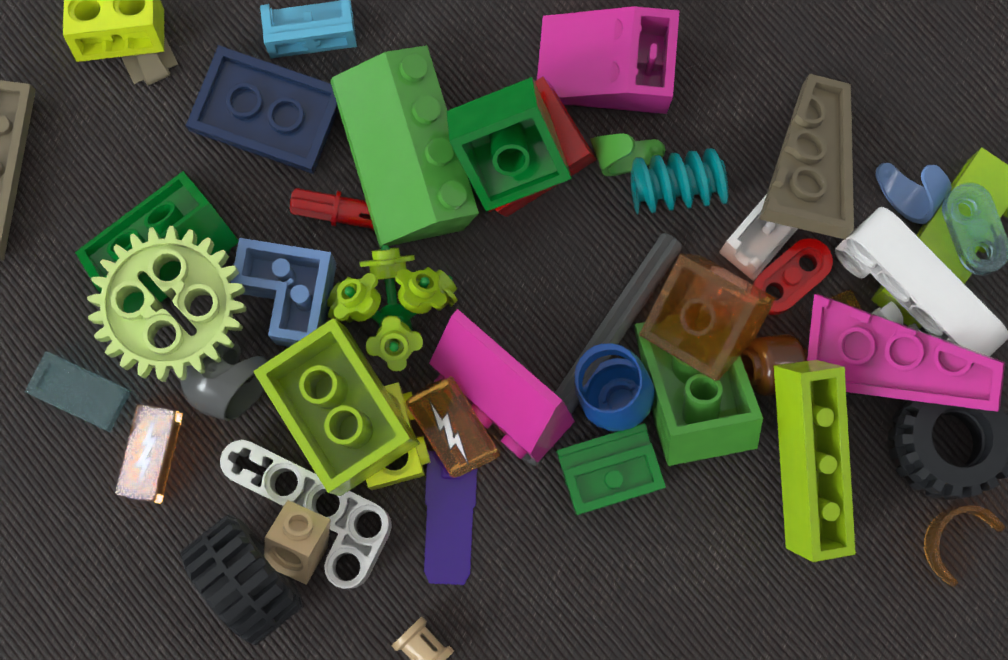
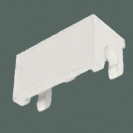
(755, 243)

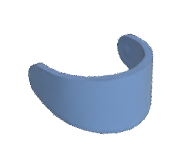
(910, 198)

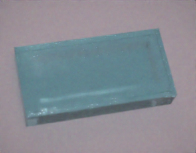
(77, 391)

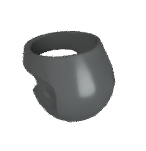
(221, 388)

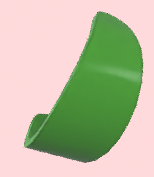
(617, 152)

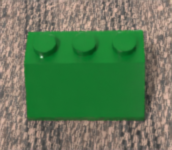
(174, 204)

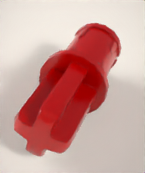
(330, 208)

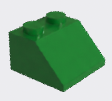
(507, 144)

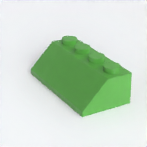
(403, 147)

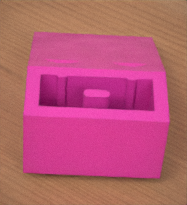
(611, 57)

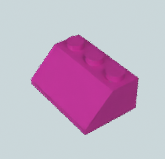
(501, 389)

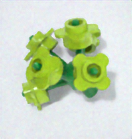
(418, 294)

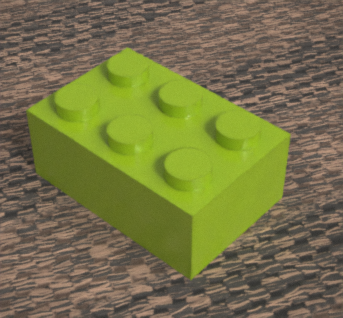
(336, 407)

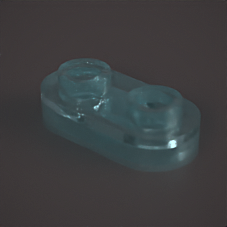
(979, 229)

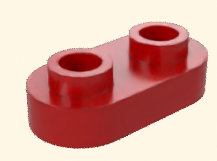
(791, 278)

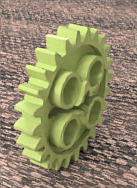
(136, 331)

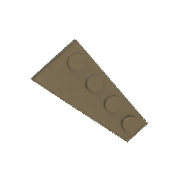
(816, 163)

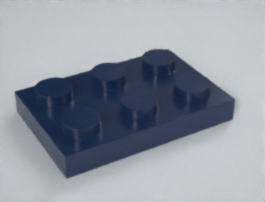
(264, 109)

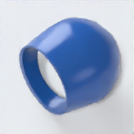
(617, 392)

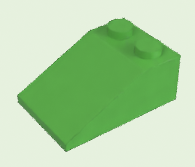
(697, 414)

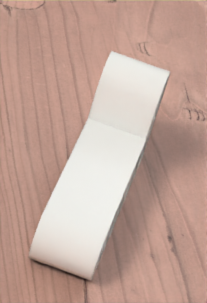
(920, 282)
(306, 495)

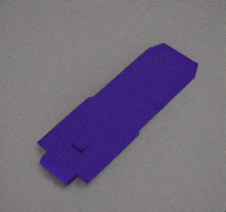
(448, 523)

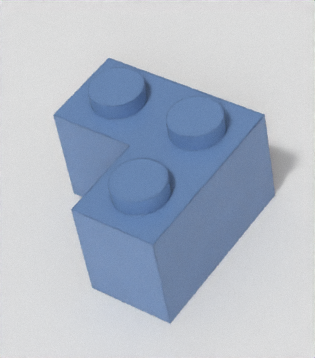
(293, 277)

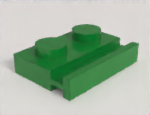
(610, 469)

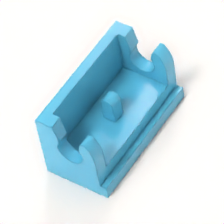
(308, 28)

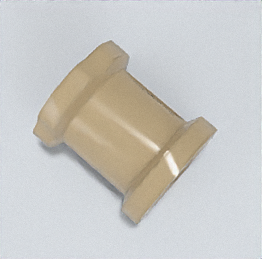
(421, 644)

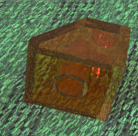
(706, 315)

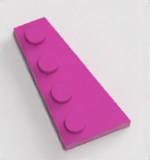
(901, 361)

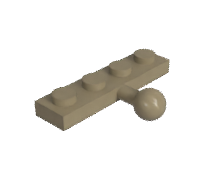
(15, 116)

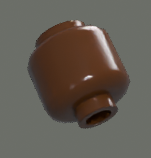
(766, 353)

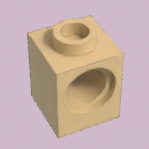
(297, 541)

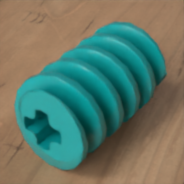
(678, 179)

